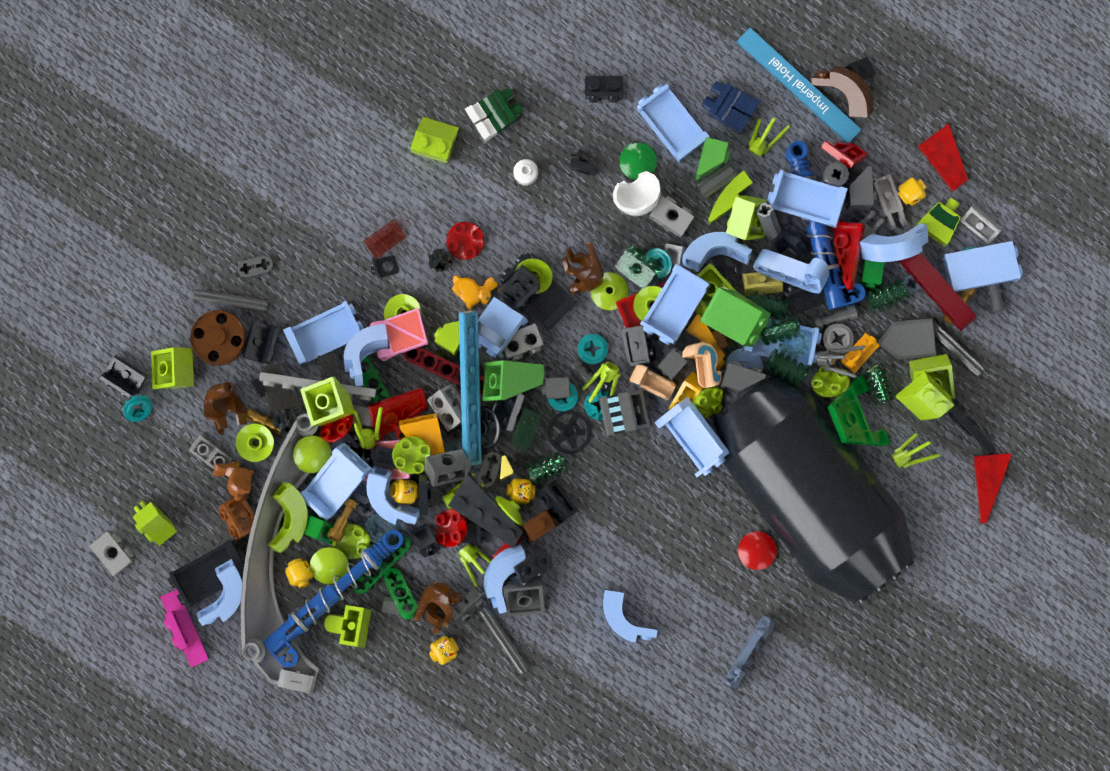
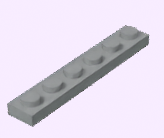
(290, 382)

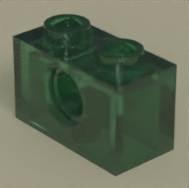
(628, 267)
(526, 429)

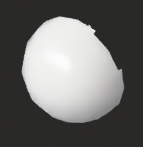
(639, 196)

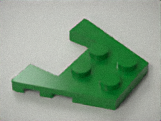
(850, 419)

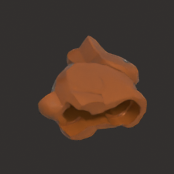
(239, 478)

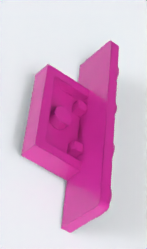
(183, 629)

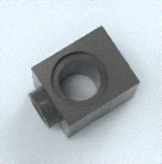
(556, 388)

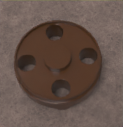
(218, 337)

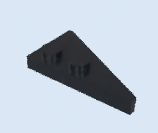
(968, 425)

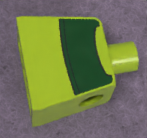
(941, 221)

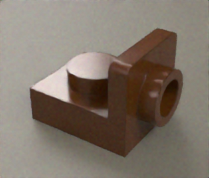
(722, 340)

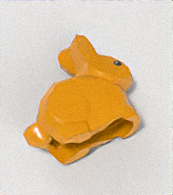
(471, 292)

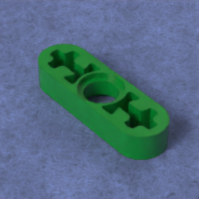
(400, 601)

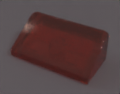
(384, 239)

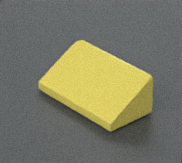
(761, 283)
(506, 469)

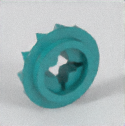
(658, 253)
(598, 341)
(571, 402)
(592, 410)
(136, 415)

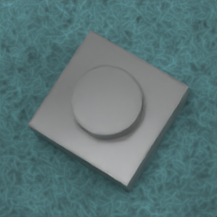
(676, 253)

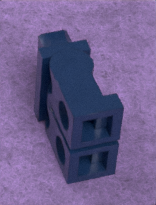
(731, 107)

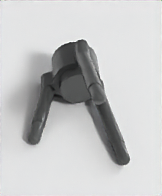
(828, 358)

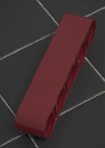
(939, 290)
(440, 362)

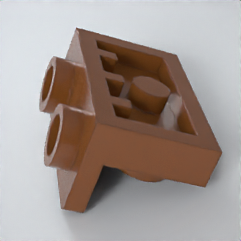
(238, 517)

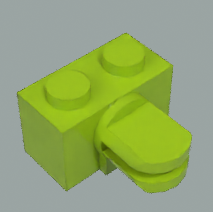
(153, 523)
(352, 625)

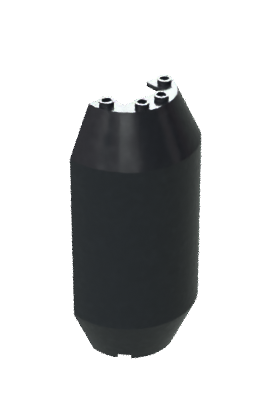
(814, 489)

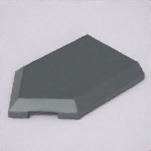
(909, 339)

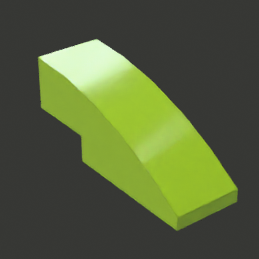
(725, 200)

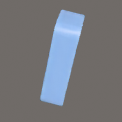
(791, 271)

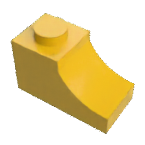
(689, 388)

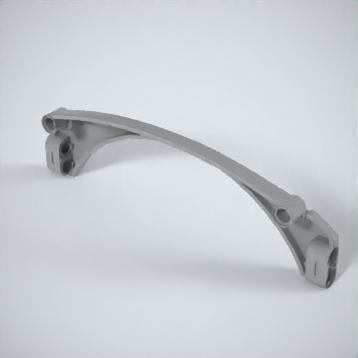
(258, 597)

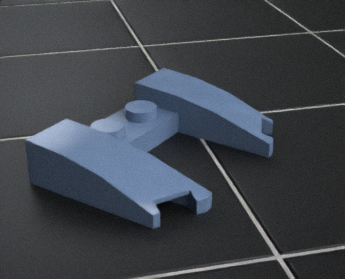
(762, 630)

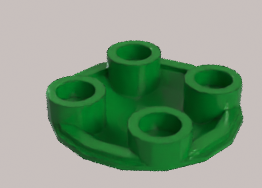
(637, 159)

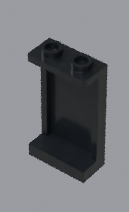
(548, 305)
(199, 579)

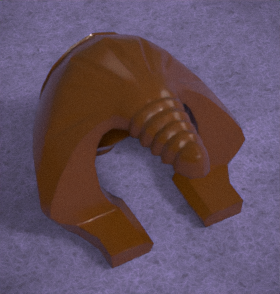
(590, 276)
(221, 399)
(434, 595)

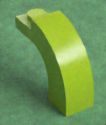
(294, 517)

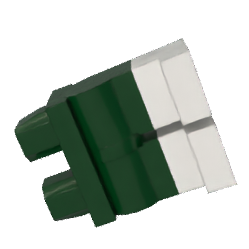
(497, 111)

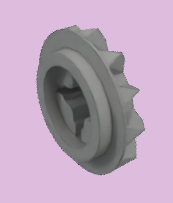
(839, 329)

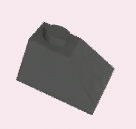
(524, 599)

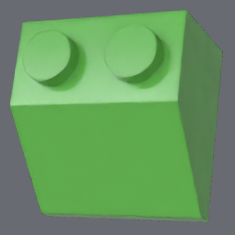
(712, 157)

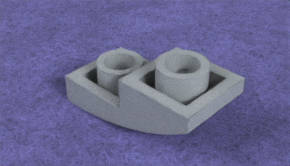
(208, 452)

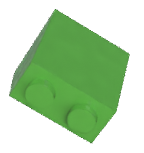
(736, 317)
(510, 378)

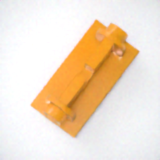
(857, 358)

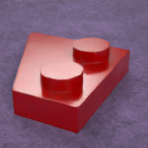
(846, 153)

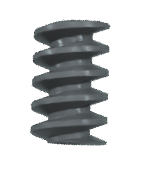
(835, 168)

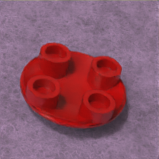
(465, 240)
(337, 429)
(450, 528)
(757, 550)

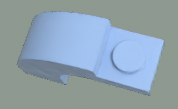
(714, 244)
(894, 248)
(360, 345)
(379, 496)
(497, 573)
(230, 596)
(613, 613)

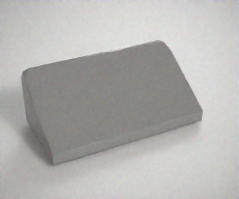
(981, 224)

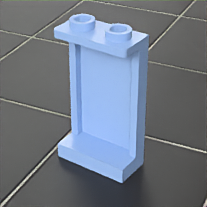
(671, 122)
(807, 198)
(982, 266)
(675, 305)
(323, 333)
(808, 358)
(694, 436)
(335, 482)

